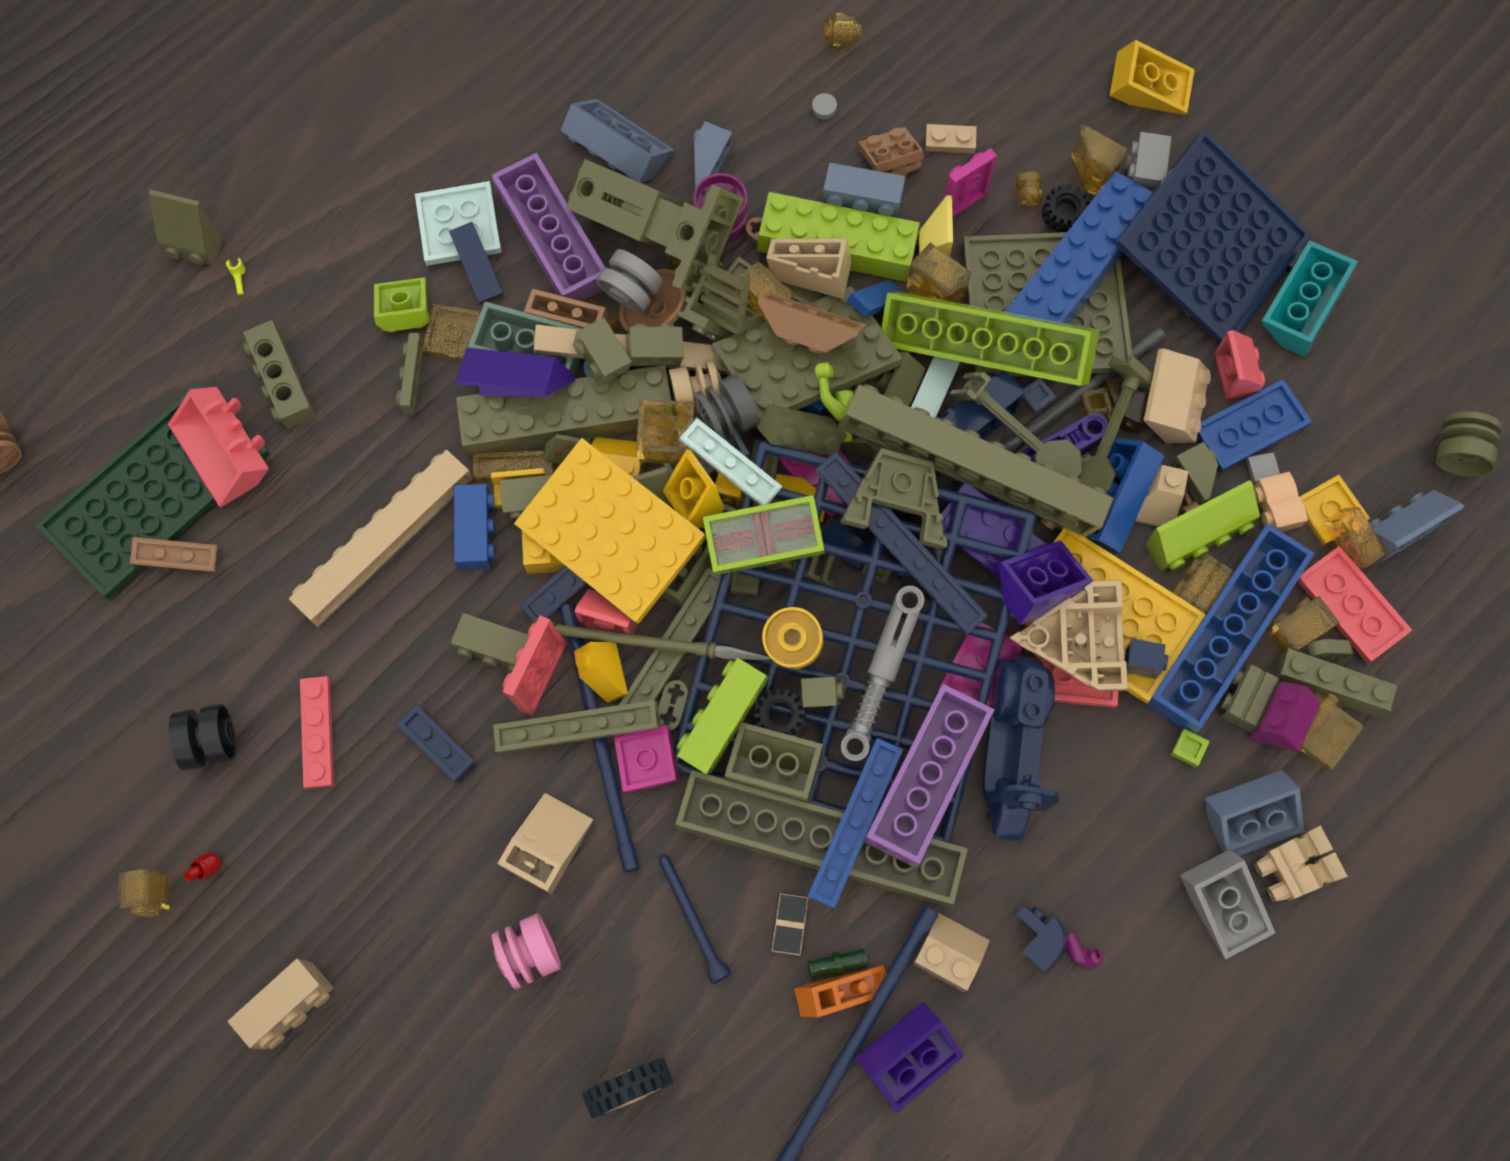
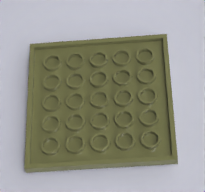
(1006, 263)

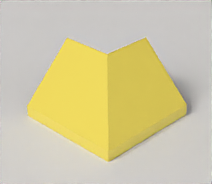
(938, 228)

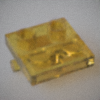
(1330, 733)

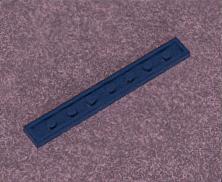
(906, 548)

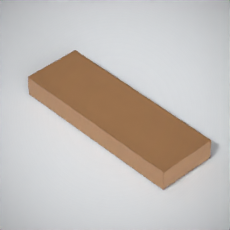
(173, 554)

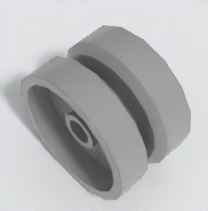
(629, 281)

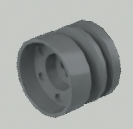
(729, 407)

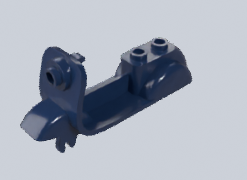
(1010, 776)

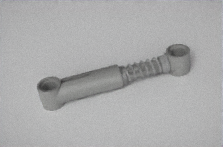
(883, 669)

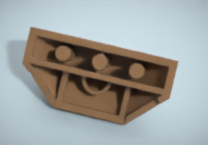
(806, 324)

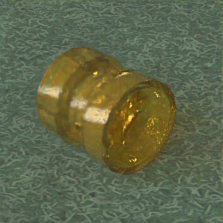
(1029, 189)

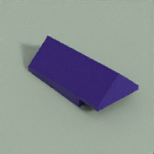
(512, 373)

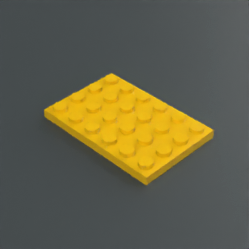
(610, 530)
(1148, 608)

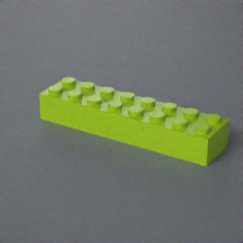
(990, 338)

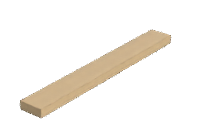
(560, 342)

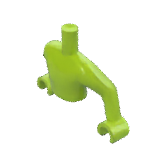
(834, 405)

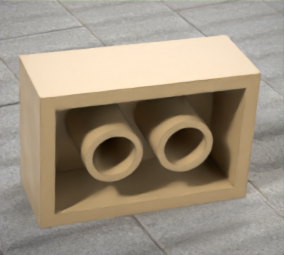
(281, 1005)

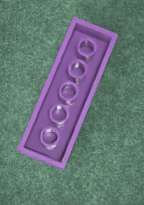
(549, 228)
(929, 776)

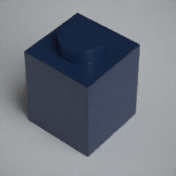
(1145, 658)

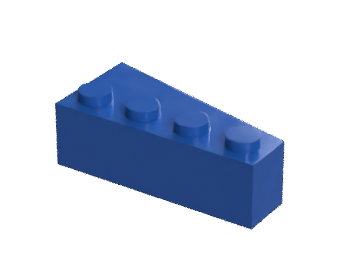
(1135, 470)

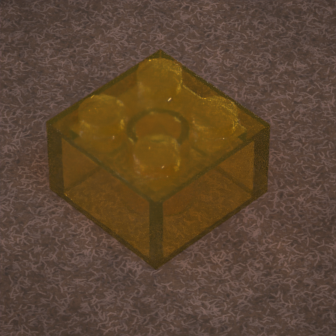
(937, 276)
(661, 427)

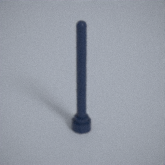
(716, 968)

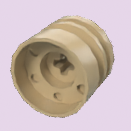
(685, 386)

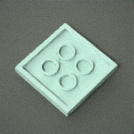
(451, 208)

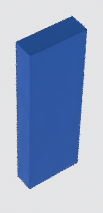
(873, 298)

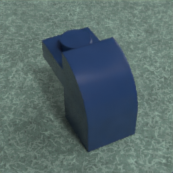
(1050, 942)

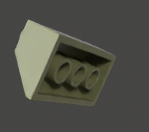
(897, 382)

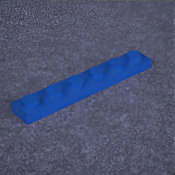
(855, 823)

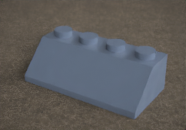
(616, 140)

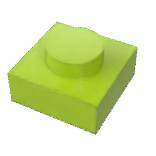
(1190, 748)

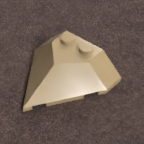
(1083, 636)

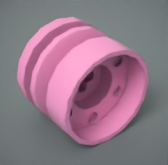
(525, 951)

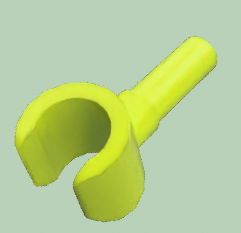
(237, 273)

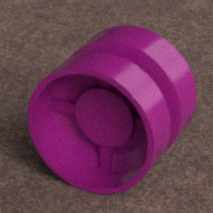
(732, 185)

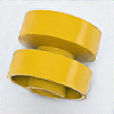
(792, 638)

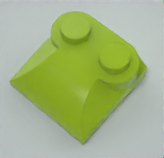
(401, 305)

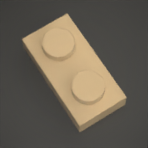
(950, 138)

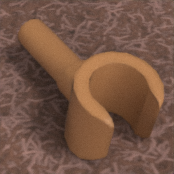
(1189, 503)

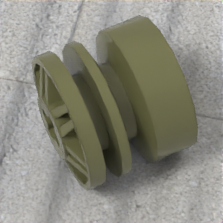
(1468, 444)

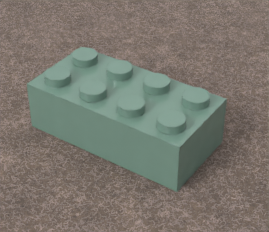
(514, 332)

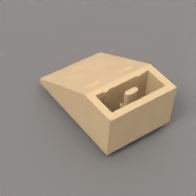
(545, 843)

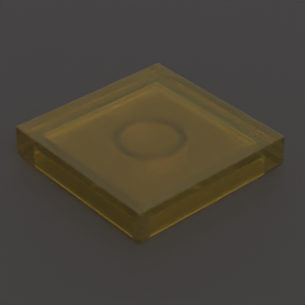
(449, 331)

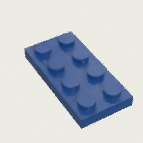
(1253, 424)

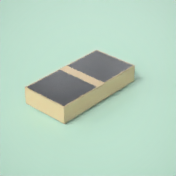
(790, 924)

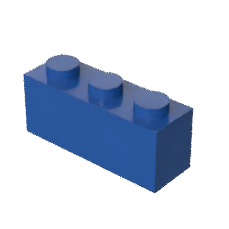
(473, 527)

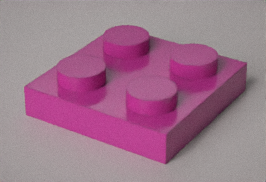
(646, 759)

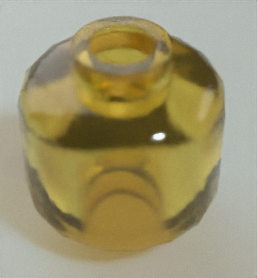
(842, 29)

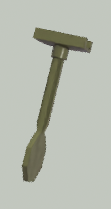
(1057, 453)
(1097, 469)

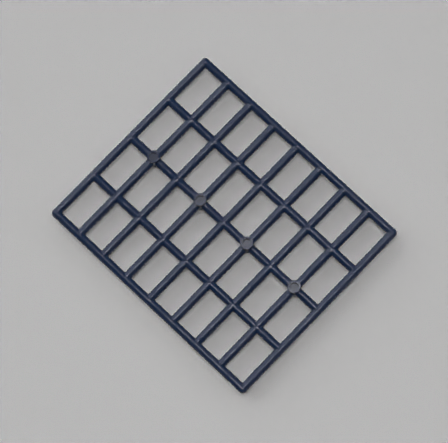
(852, 640)

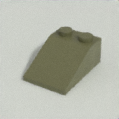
(184, 228)

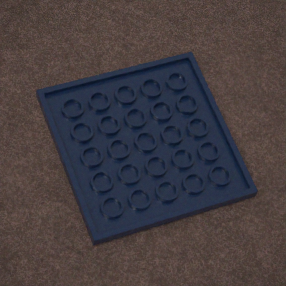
(1213, 237)

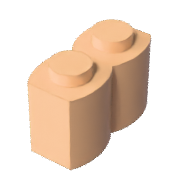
(1280, 502)

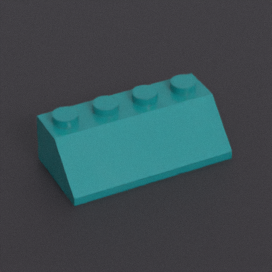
(1308, 297)

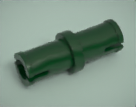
(837, 963)

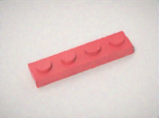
(316, 732)

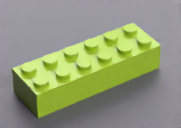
(876, 242)

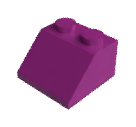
(1287, 717)

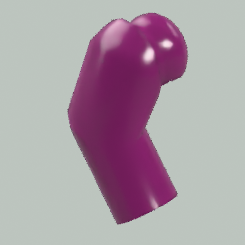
(1081, 955)

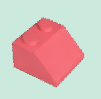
(1239, 366)
(599, 613)

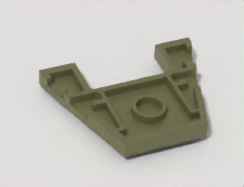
(900, 484)

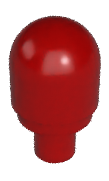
(203, 867)

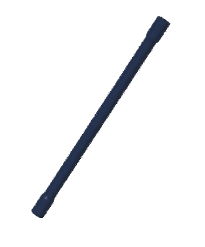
(625, 845)
(919, 931)

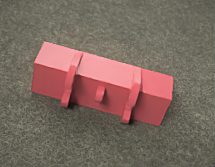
(218, 444)

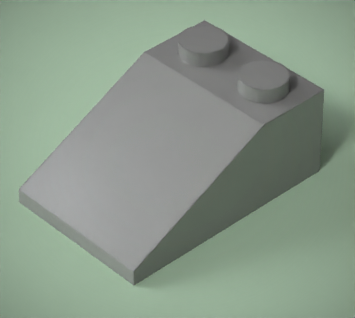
(1228, 903)

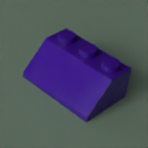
(1041, 580)
(910, 1056)

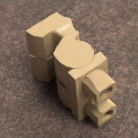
(1291, 871)

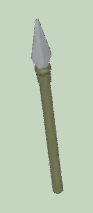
(700, 648)

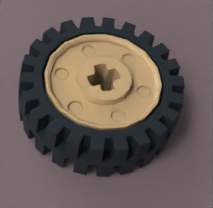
(627, 1087)

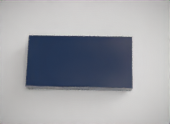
(838, 535)

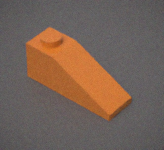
(838, 992)

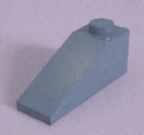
(710, 150)

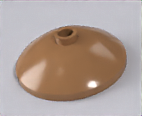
(663, 305)

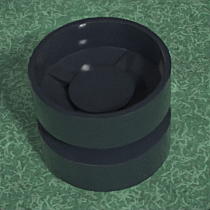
(202, 737)

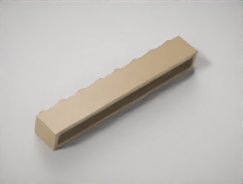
(380, 538)

